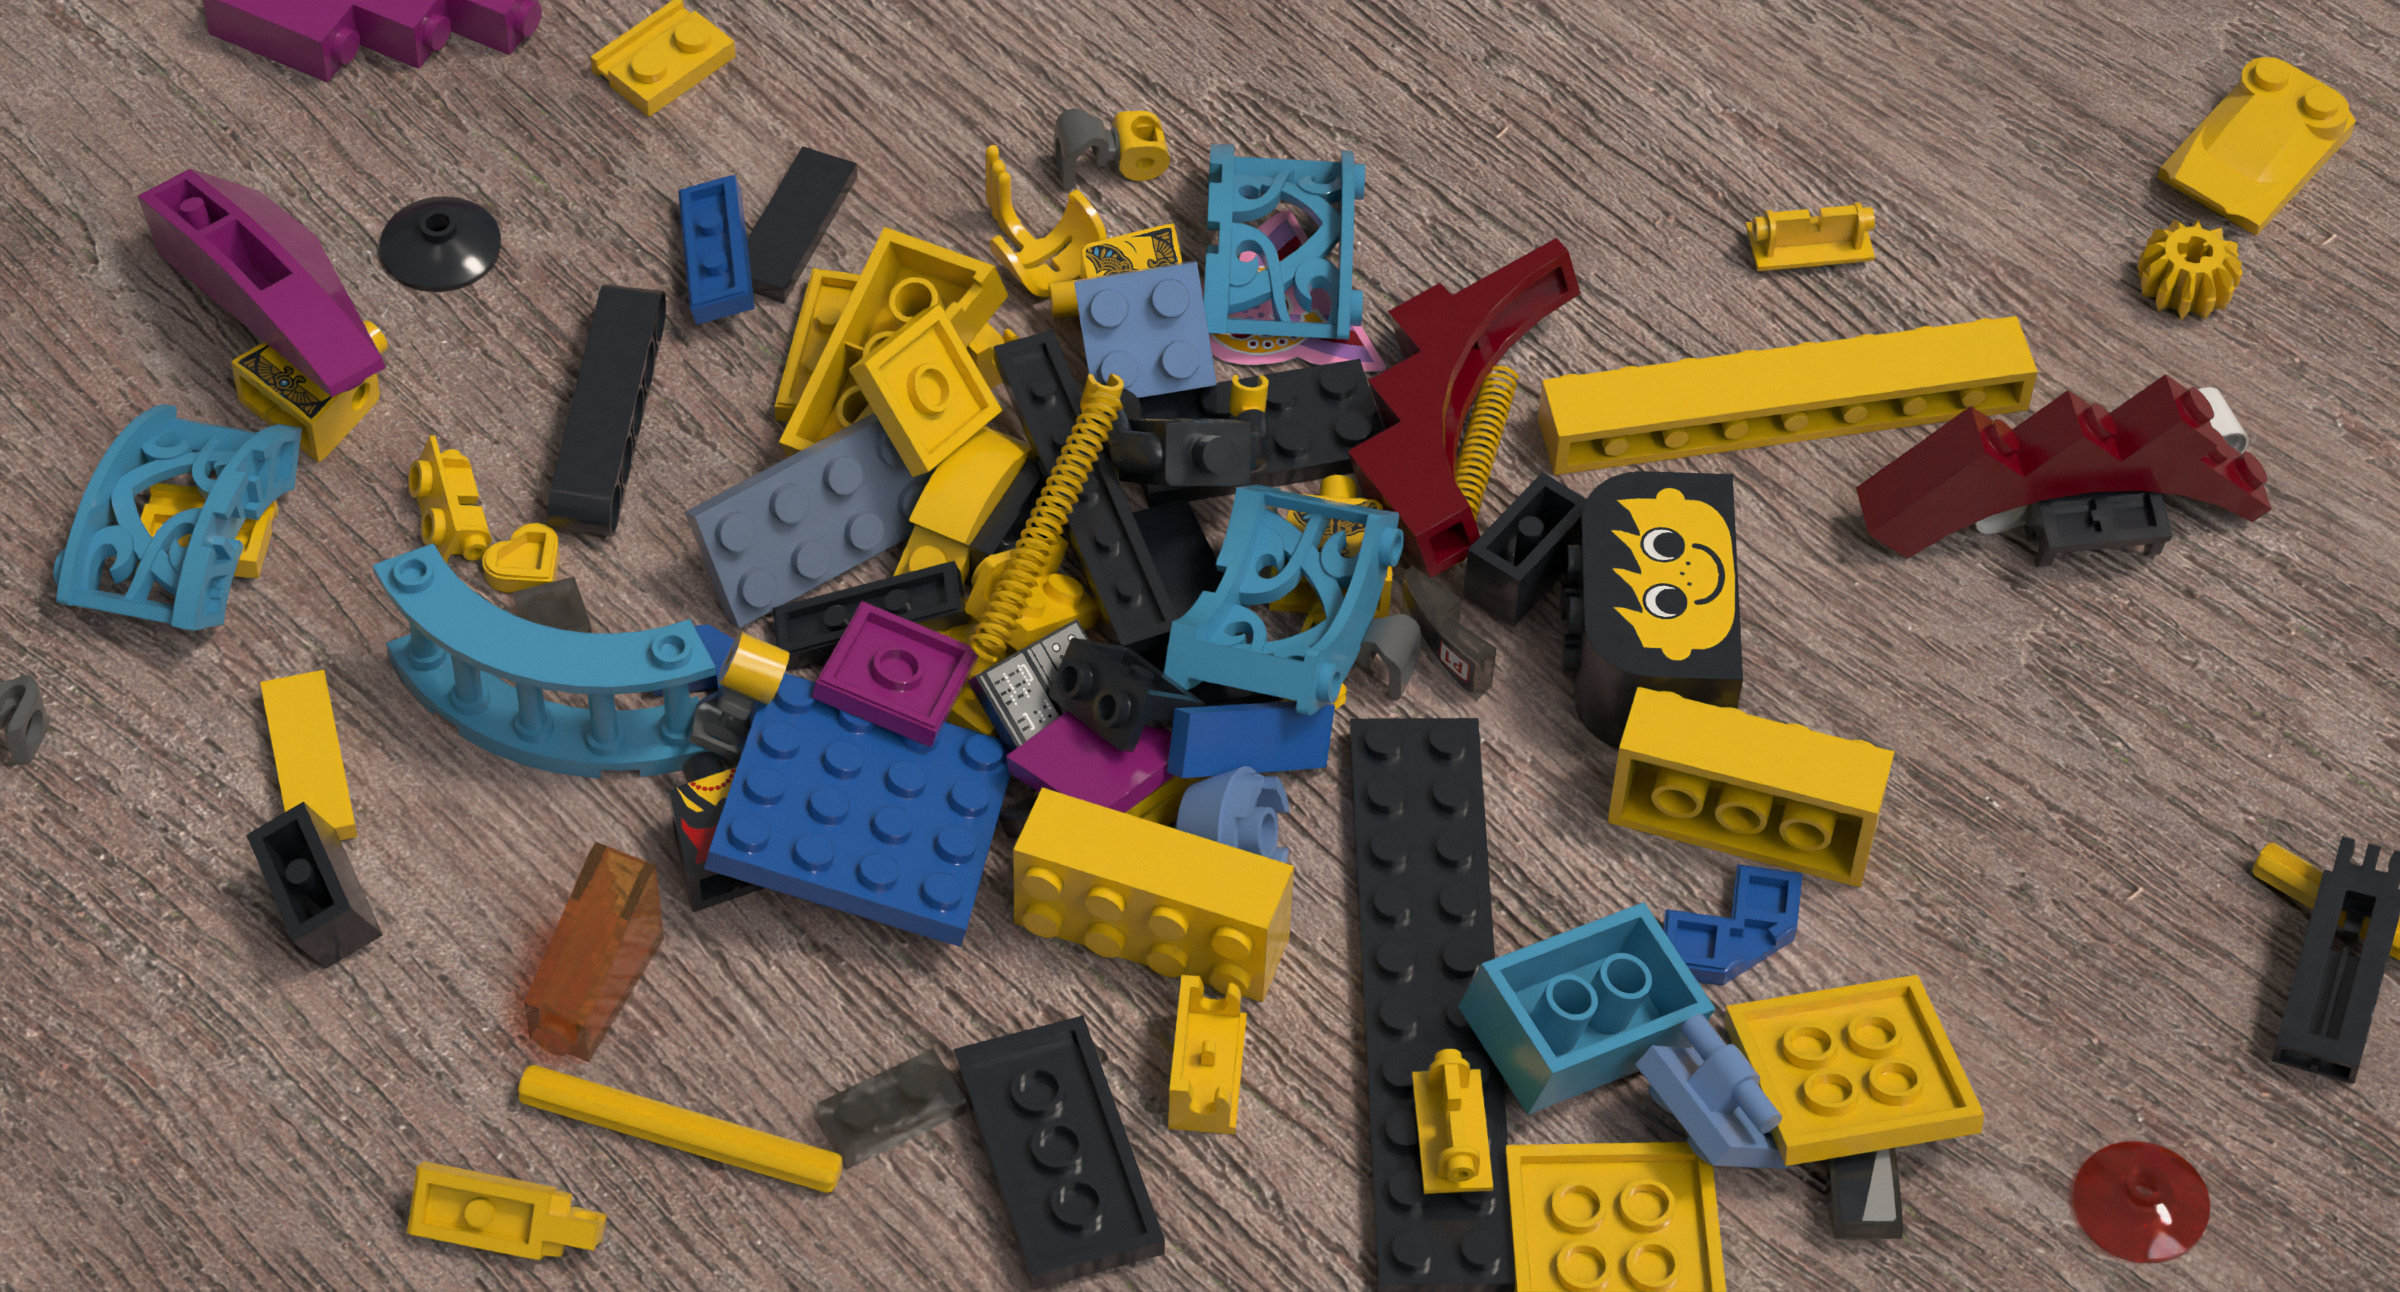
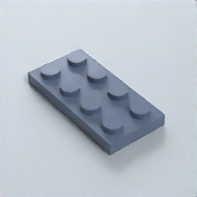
(806, 520)

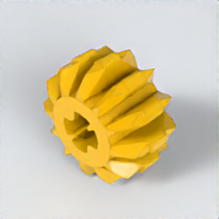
(2189, 269)

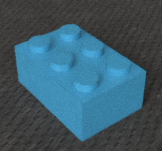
(1582, 1006)

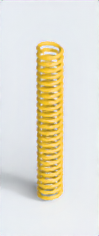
(1495, 437)

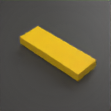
(820, 312)
(308, 748)

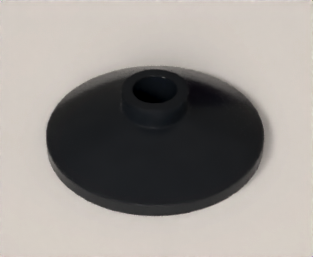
(440, 244)

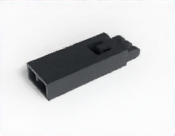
(2331, 989)

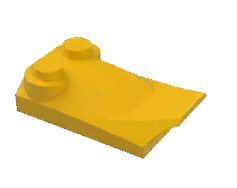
(2260, 143)

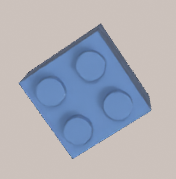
(1147, 329)

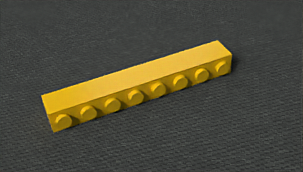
(1785, 394)

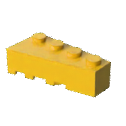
(892, 289)

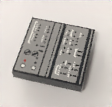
(1018, 687)

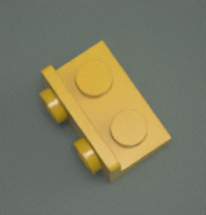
(1054, 601)

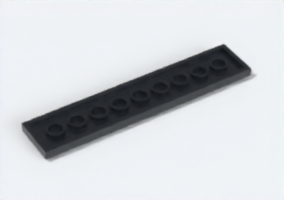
(1420, 946)

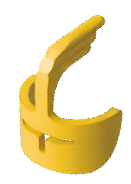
(1077, 226)

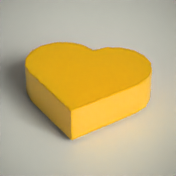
(524, 560)

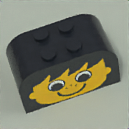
(1652, 596)

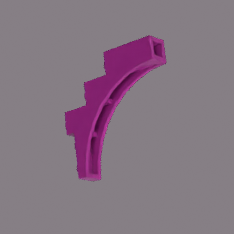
(327, 33)

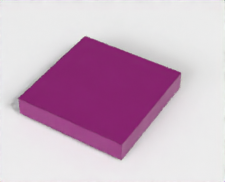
(895, 674)
(1086, 766)

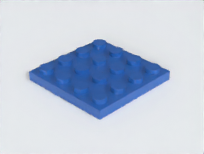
(862, 814)

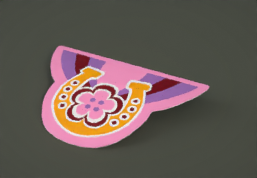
(1270, 349)

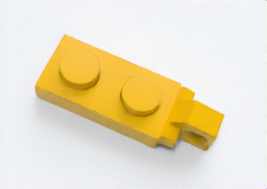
(499, 1213)

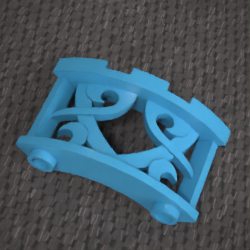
(1237, 285)
(153, 448)
(1307, 664)

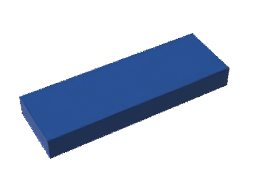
(716, 249)
(1251, 735)

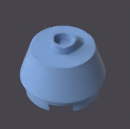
(1237, 811)

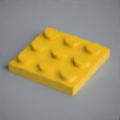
(1855, 1069)
(1613, 1218)

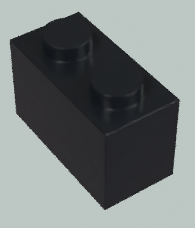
(1524, 550)
(314, 885)

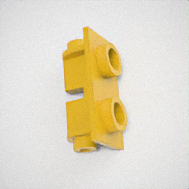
(1799, 240)
(440, 486)
(1452, 1126)

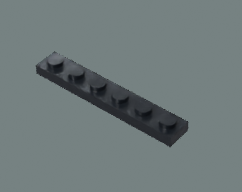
(1101, 521)

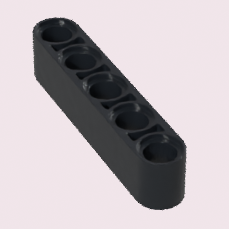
(607, 411)

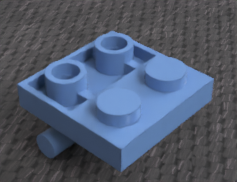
(1714, 1098)

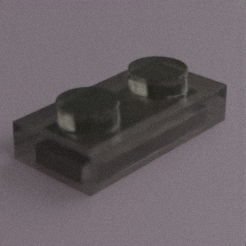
(890, 1108)

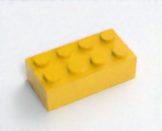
(1749, 786)
(1151, 894)

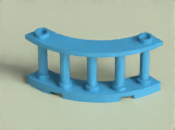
(466, 642)

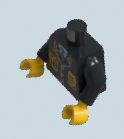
(1190, 449)

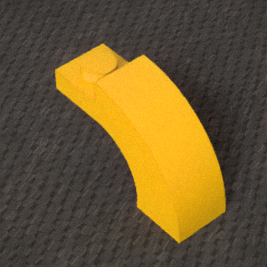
(961, 499)

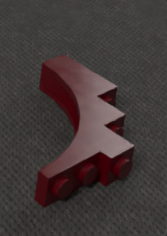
(1425, 399)
(2065, 449)

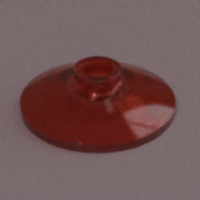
(2139, 1224)

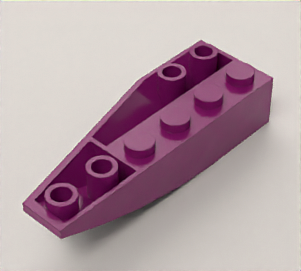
(264, 274)

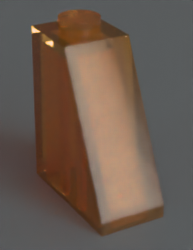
(595, 953)

